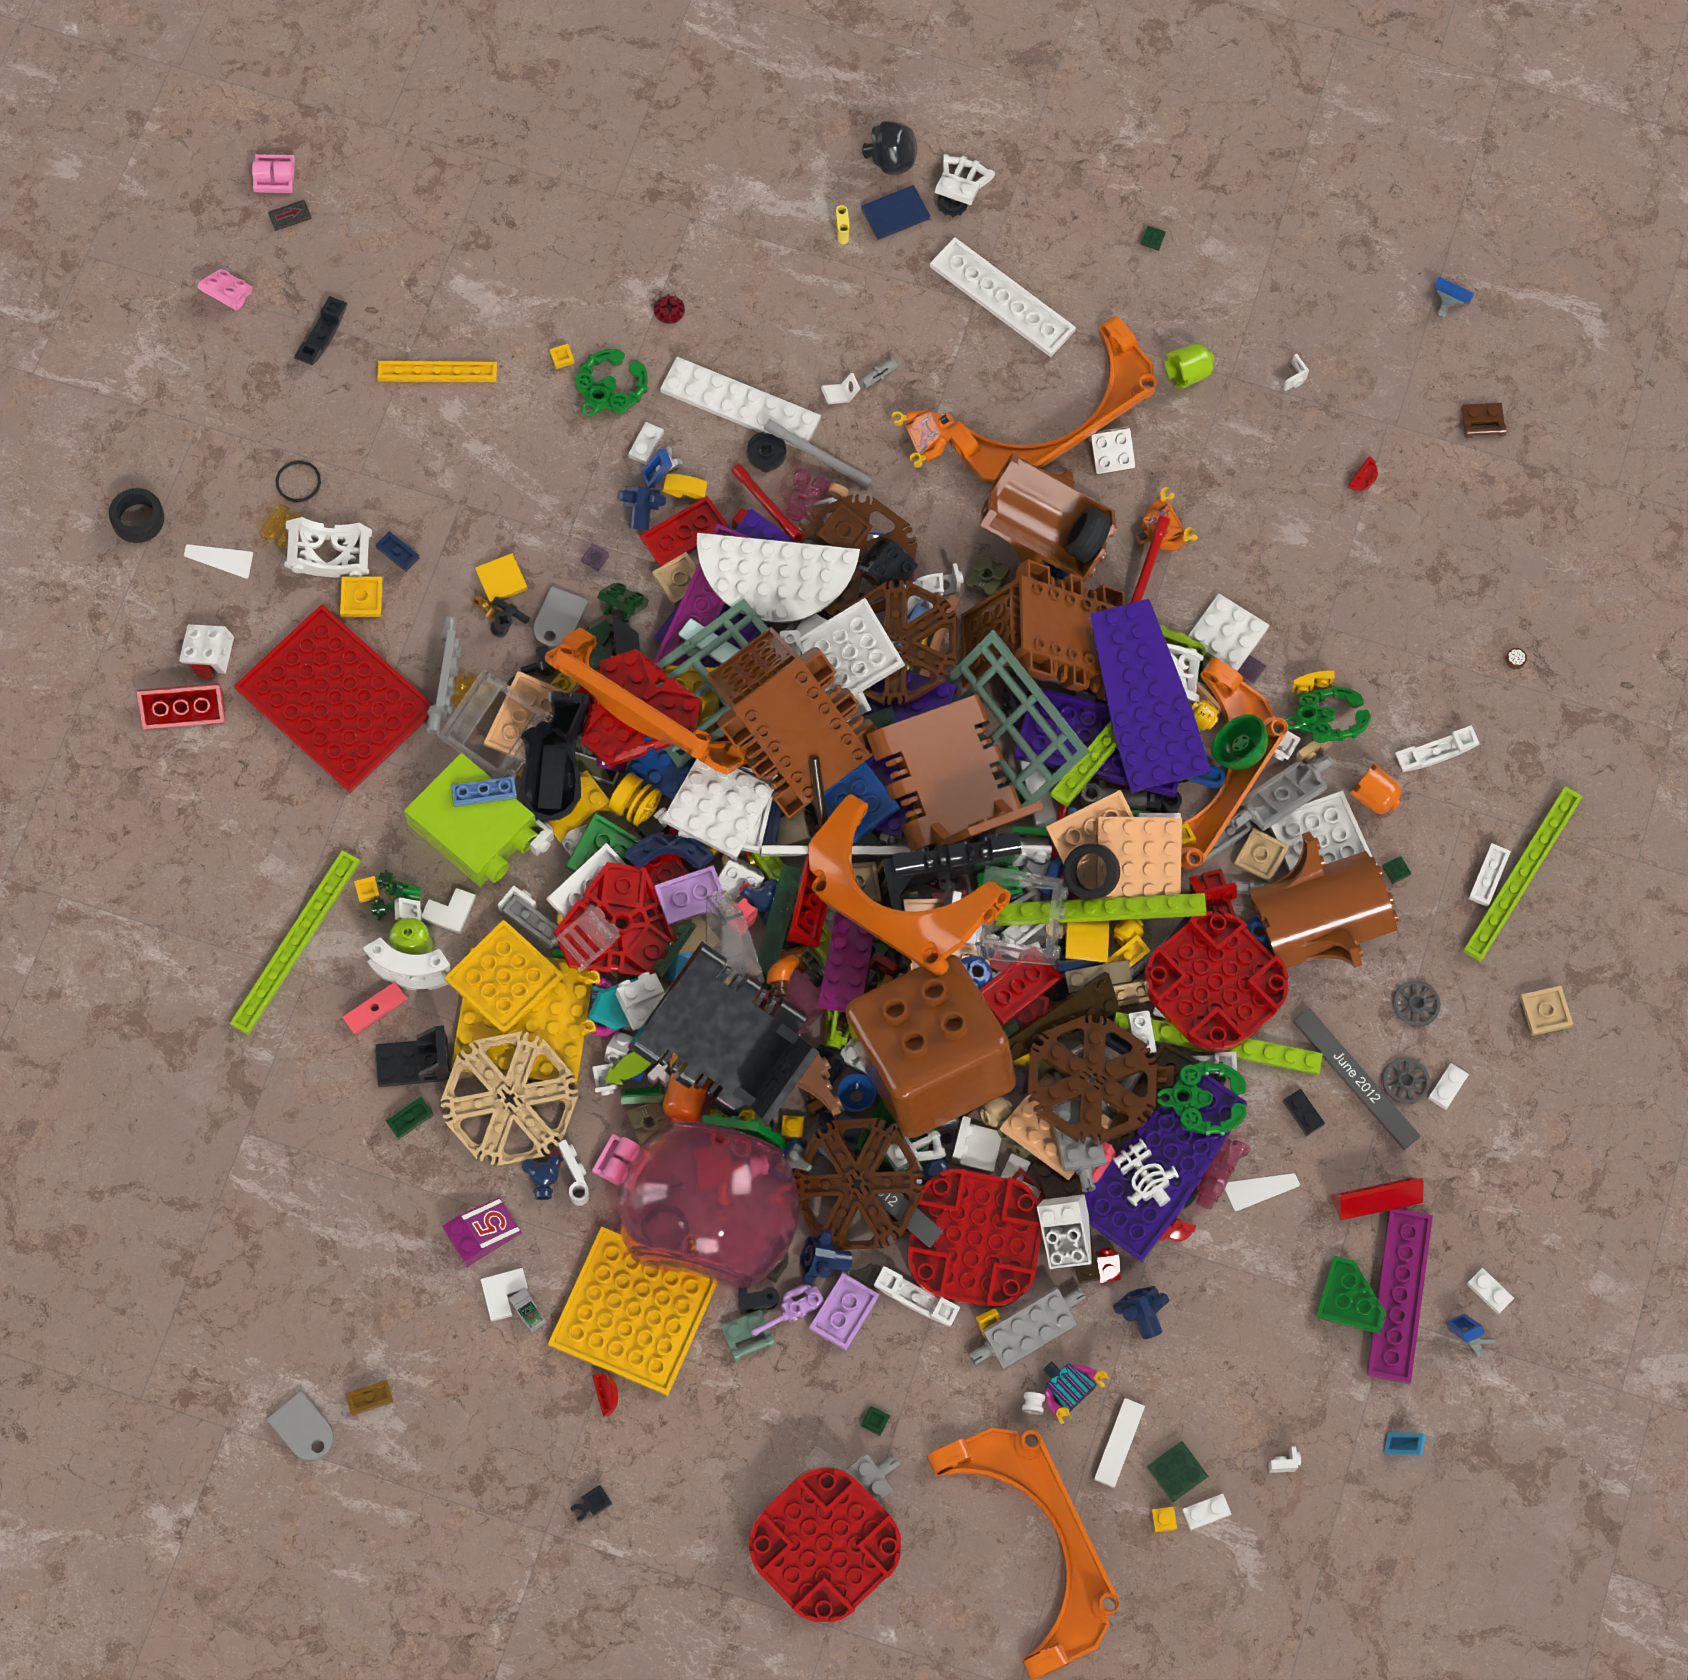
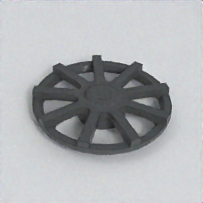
(1416, 1004)
(1406, 1081)

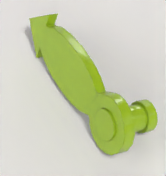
(627, 1068)

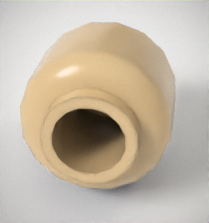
(995, 1111)

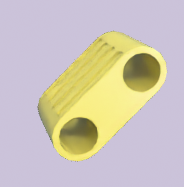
(842, 224)

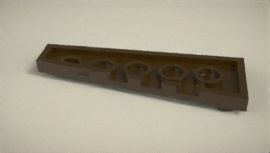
(1094, 999)
(1165, 1056)
(1057, 1186)

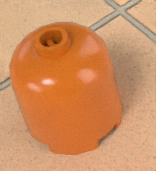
(1378, 791)
(684, 1103)

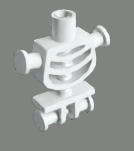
(1154, 1188)

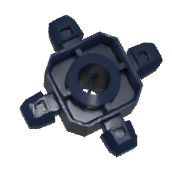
(641, 503)
(820, 1257)
(1142, 1306)

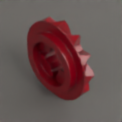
(677, 311)

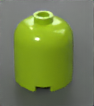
(1189, 365)
(413, 943)

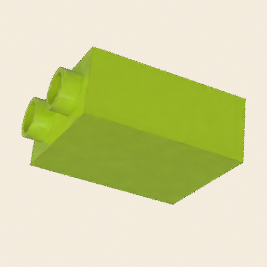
(474, 835)

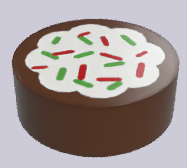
(1516, 658)

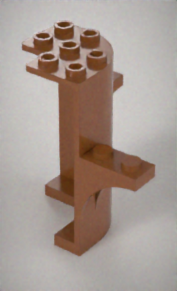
(1037, 512)
(1325, 907)

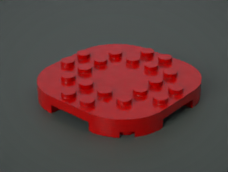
(1216, 982)
(986, 1242)
(824, 1544)

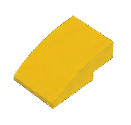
(1087, 941)

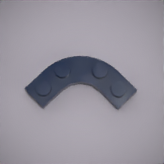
(660, 844)

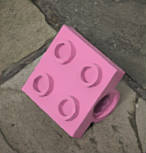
(273, 173)
(226, 288)
(614, 1158)

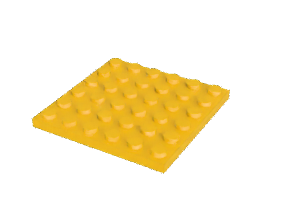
(554, 1018)
(631, 1315)

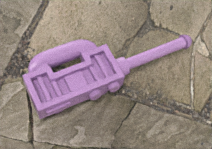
(794, 1310)

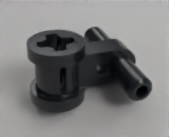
(503, 620)

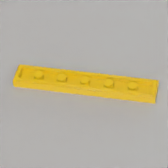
(437, 371)

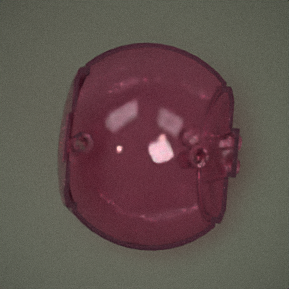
(709, 1192)

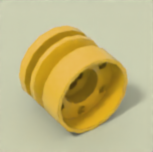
(634, 799)

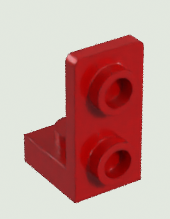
(1213, 895)
(883, 965)

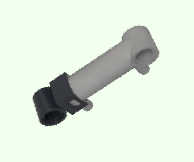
(1136, 801)

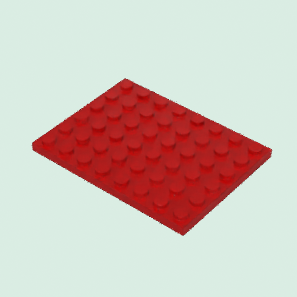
(335, 698)

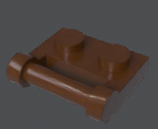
(1483, 415)

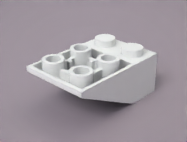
(1065, 1231)

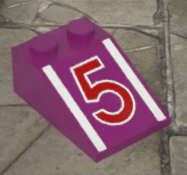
(481, 1231)

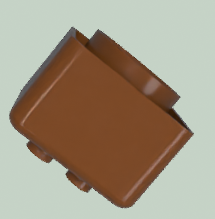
(931, 1047)

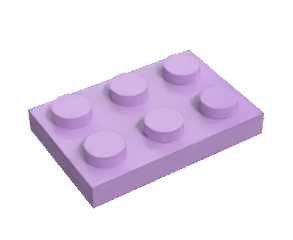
(686, 895)
(844, 1311)

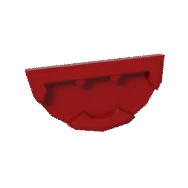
(1365, 476)
(607, 1393)

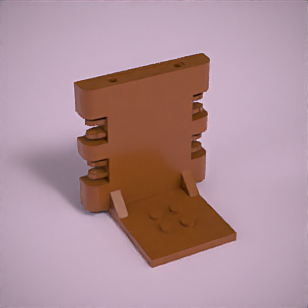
(1042, 626)
(787, 712)
(947, 775)

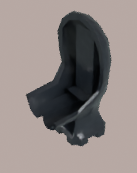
(551, 774)

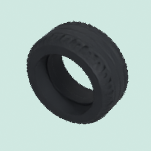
(134, 497)
(1087, 534)
(1070, 871)

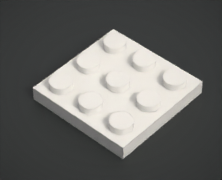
(1228, 632)

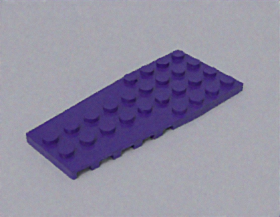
(1146, 699)
(1190, 1153)

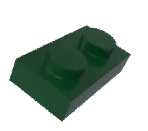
(409, 1118)

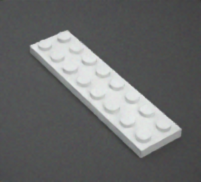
(1002, 297)
(736, 400)

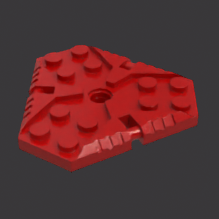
(633, 671)
(626, 896)

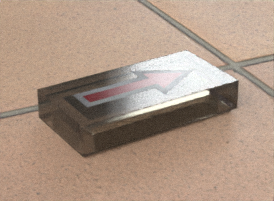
(289, 215)

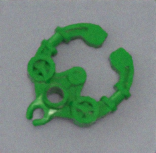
(604, 389)
(1315, 719)
(1197, 1098)

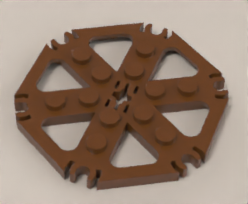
(864, 510)
(909, 637)
(1078, 1075)
(843, 1183)

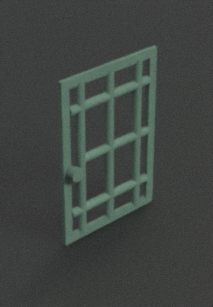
(695, 656)
(1007, 723)

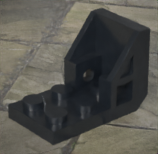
(414, 1060)

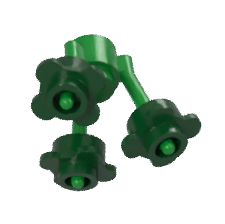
(393, 889)

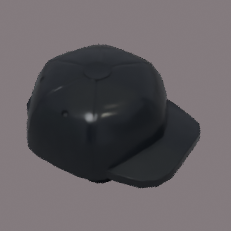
(892, 147)

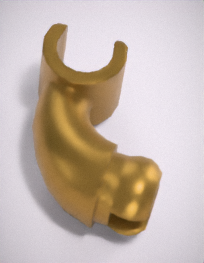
(483, 604)

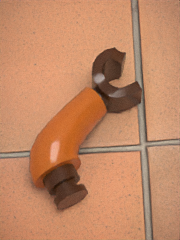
(781, 971)

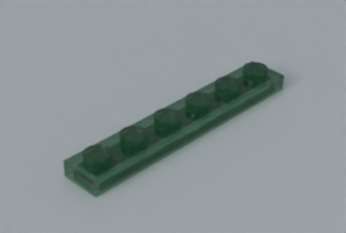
(778, 919)

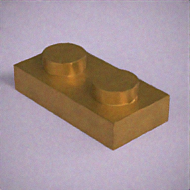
(369, 1397)

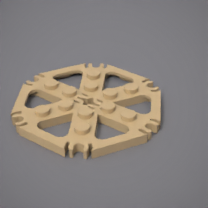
(502, 1117)

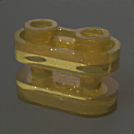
(274, 523)

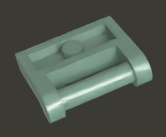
(741, 1330)

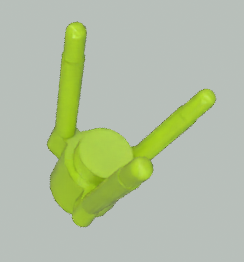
(833, 1038)

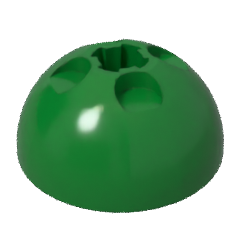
(1240, 743)

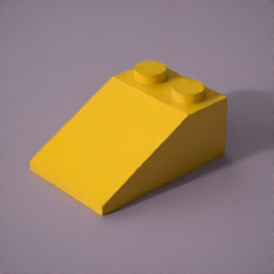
(592, 801)

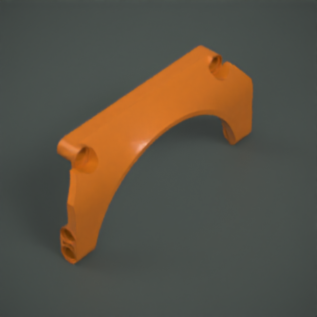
(1128, 375)
(573, 660)
(1235, 700)
(919, 935)
(1030, 1470)

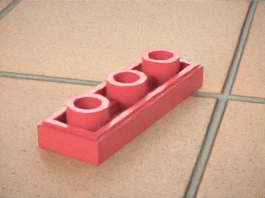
(385, 1000)

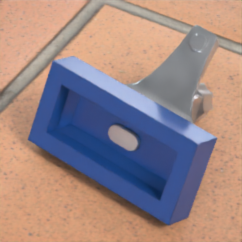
(659, 466)

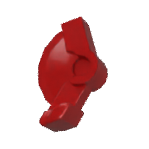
(203, 671)
(1179, 1231)

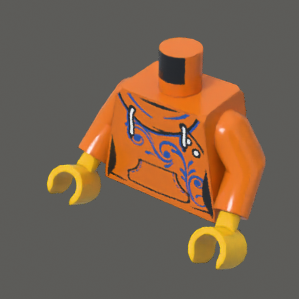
(927, 432)
(1176, 534)

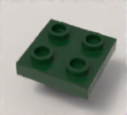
(618, 596)

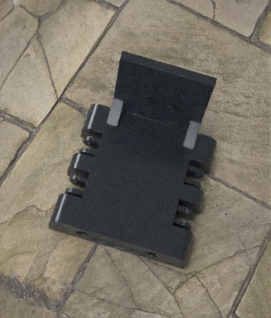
(942, 864)
(727, 1037)

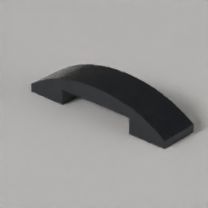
(323, 332)

